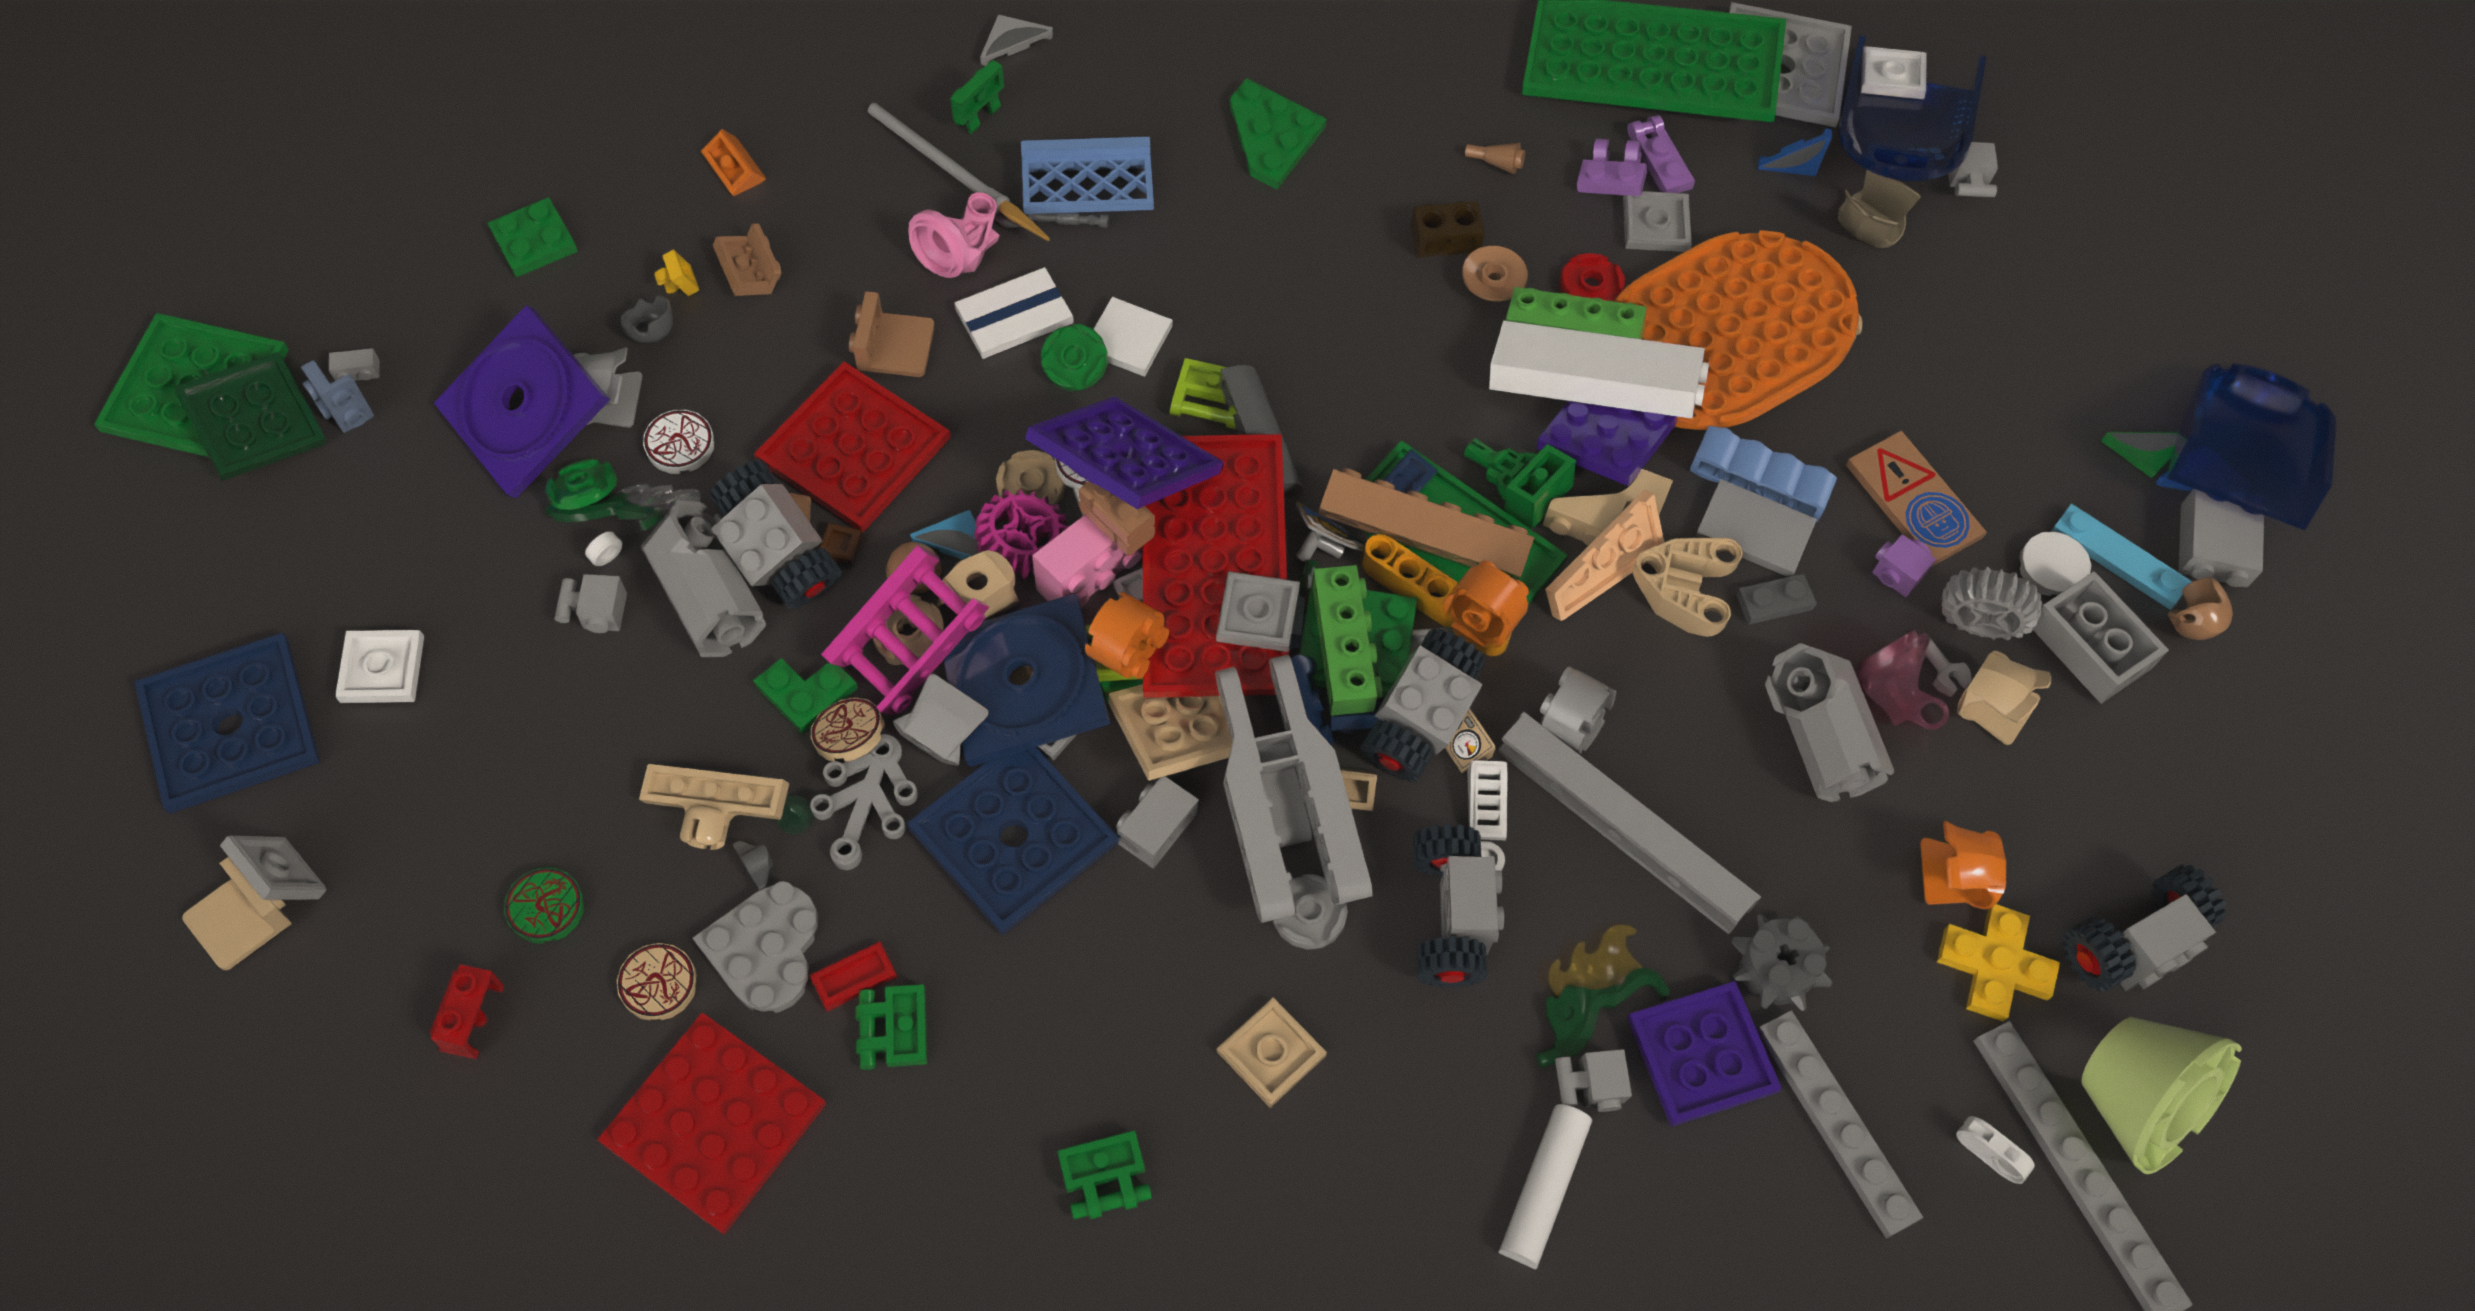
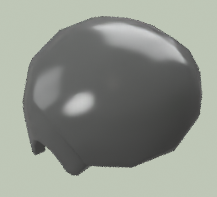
(648, 321)

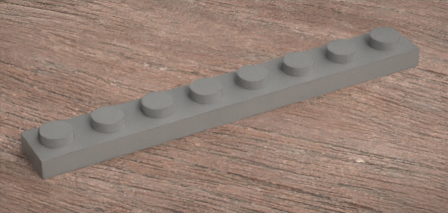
(2081, 1171)

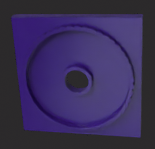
(555, 406)
(1124, 451)

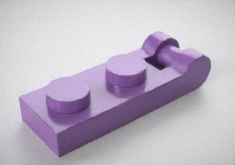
(1661, 156)

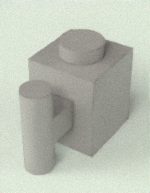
(1976, 172)
(597, 604)
(1601, 1077)

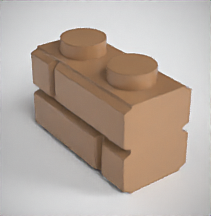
(1117, 519)

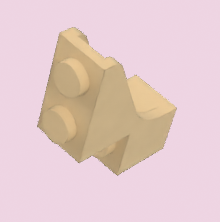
(1590, 515)

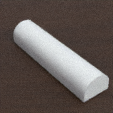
(1546, 1185)

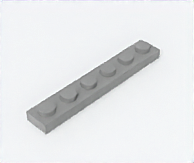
(1839, 1124)

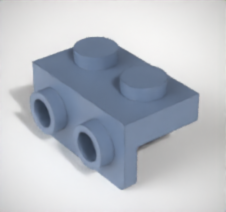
(337, 400)

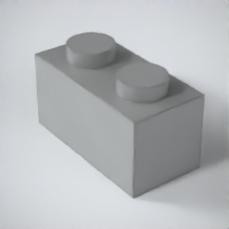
(358, 363)

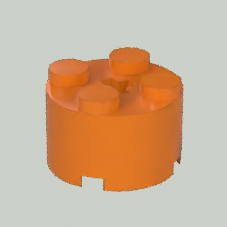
(1486, 605)
(1126, 635)

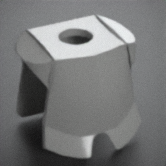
(620, 388)
(941, 720)

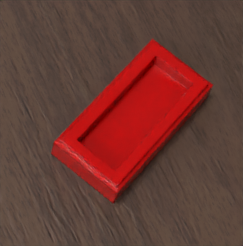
(848, 976)

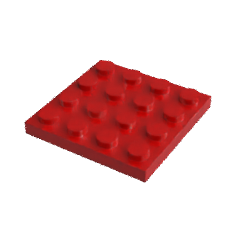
(853, 446)
(712, 1123)

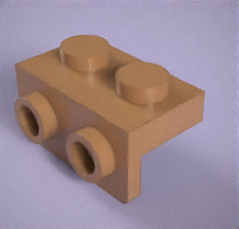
(748, 262)

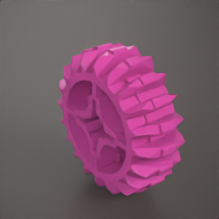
(1027, 523)

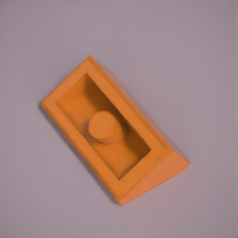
(732, 163)

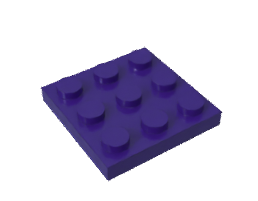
(1607, 438)
(1703, 1053)

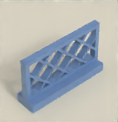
(1086, 157)

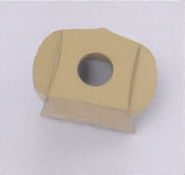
(998, 592)
(2002, 696)

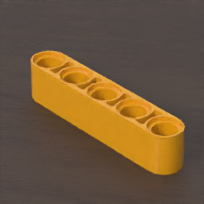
(1425, 580)

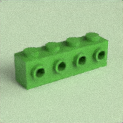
(1576, 313)
(1345, 641)

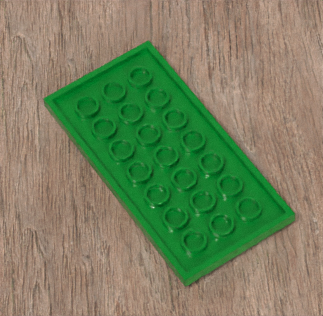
(1656, 58)

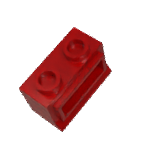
(462, 1011)

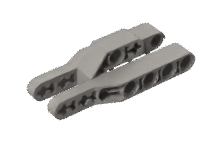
(1270, 804)

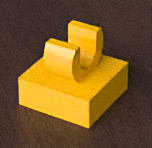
(676, 274)

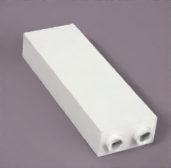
(1598, 369)

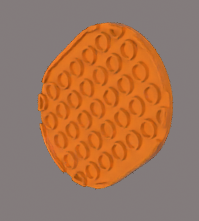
(1764, 311)

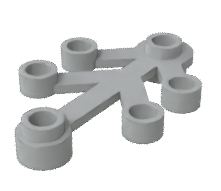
(865, 794)

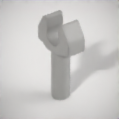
(1945, 670)

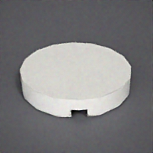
(2054, 562)

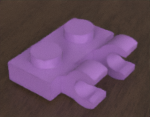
(1612, 176)

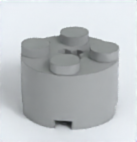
(1577, 709)

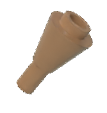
(1504, 156)

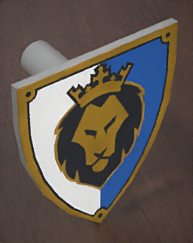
(1325, 535)

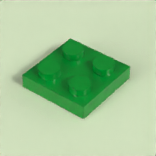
(532, 237)

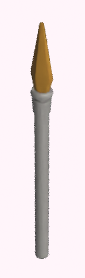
(1003, 203)

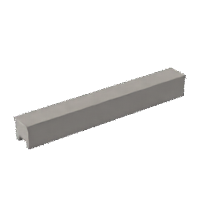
(1628, 823)

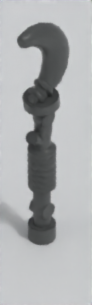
(1059, 218)

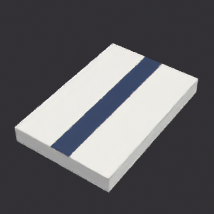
(1013, 312)

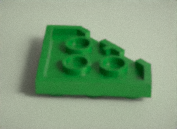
(1272, 131)

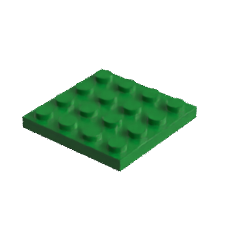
(168, 355)

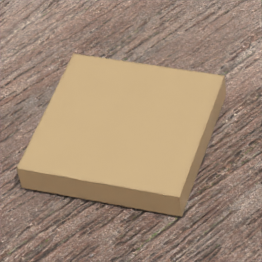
(1271, 1052)

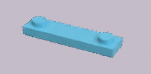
(2123, 557)

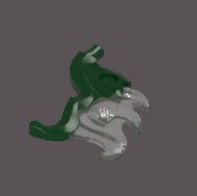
(629, 503)

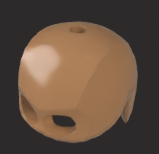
(2206, 613)

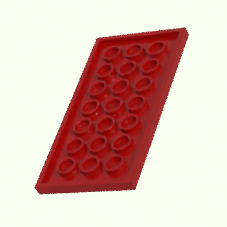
(1199, 537)

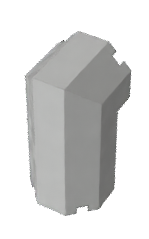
(702, 580)
(1829, 722)

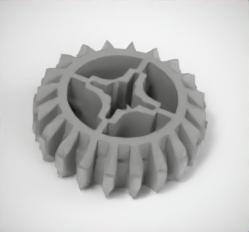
(1991, 603)

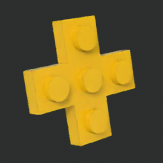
(1998, 962)

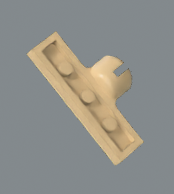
(712, 800)

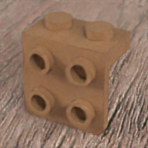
(890, 341)

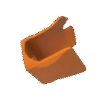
(1964, 870)

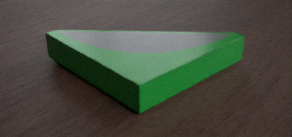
(2143, 449)

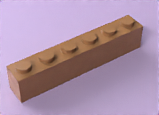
(1423, 524)

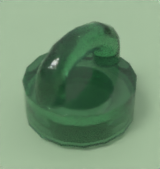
(796, 815)

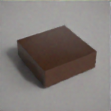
(841, 543)

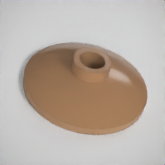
(1498, 264)

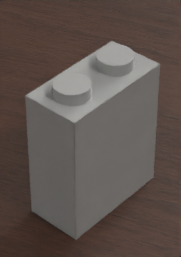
(2220, 541)

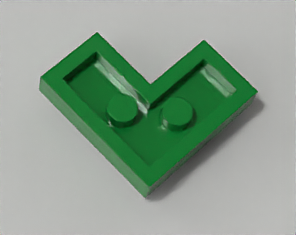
(800, 699)

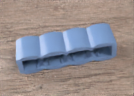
(1764, 472)

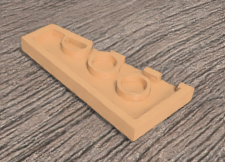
(1607, 557)

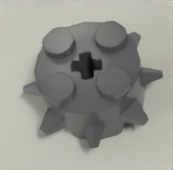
(1783, 980)

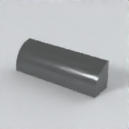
(1254, 414)

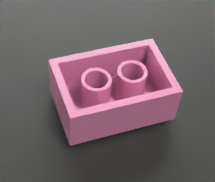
(1079, 562)

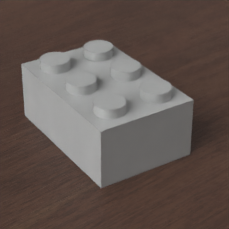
(2098, 637)

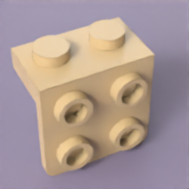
(234, 919)

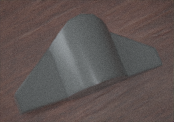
(756, 861)

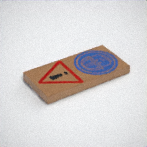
(1915, 496)

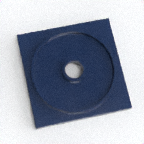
(1057, 700)
(191, 701)
(1021, 791)

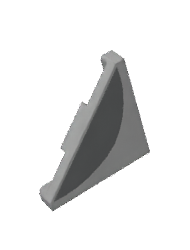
(1012, 36)

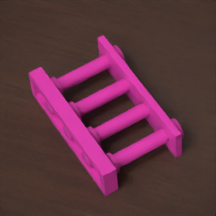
(872, 623)

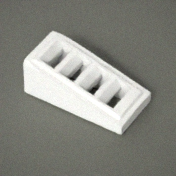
(1497, 781)

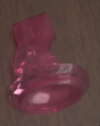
(1892, 681)

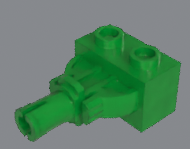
(1525, 479)

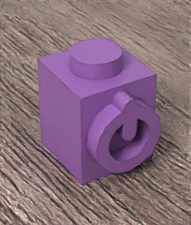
(1903, 564)

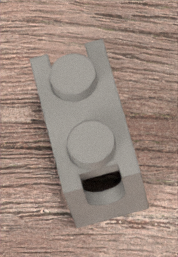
(1156, 820)

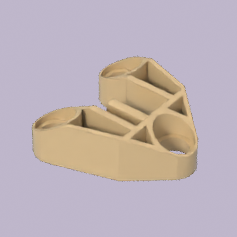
(1680, 570)

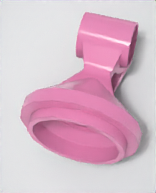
(951, 244)

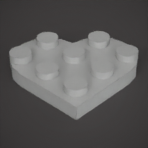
(762, 947)

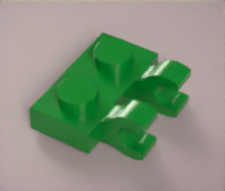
(977, 93)

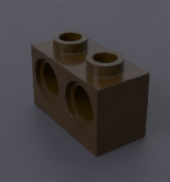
(1447, 229)

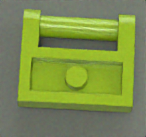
(1201, 381)

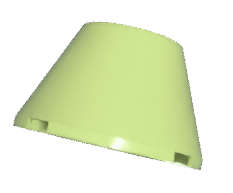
(2158, 1086)

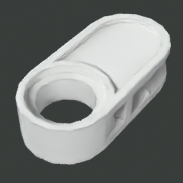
(1995, 1150)

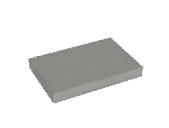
(1763, 528)

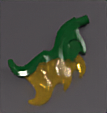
(1590, 985)

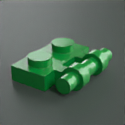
(905, 1026)
(1101, 1163)

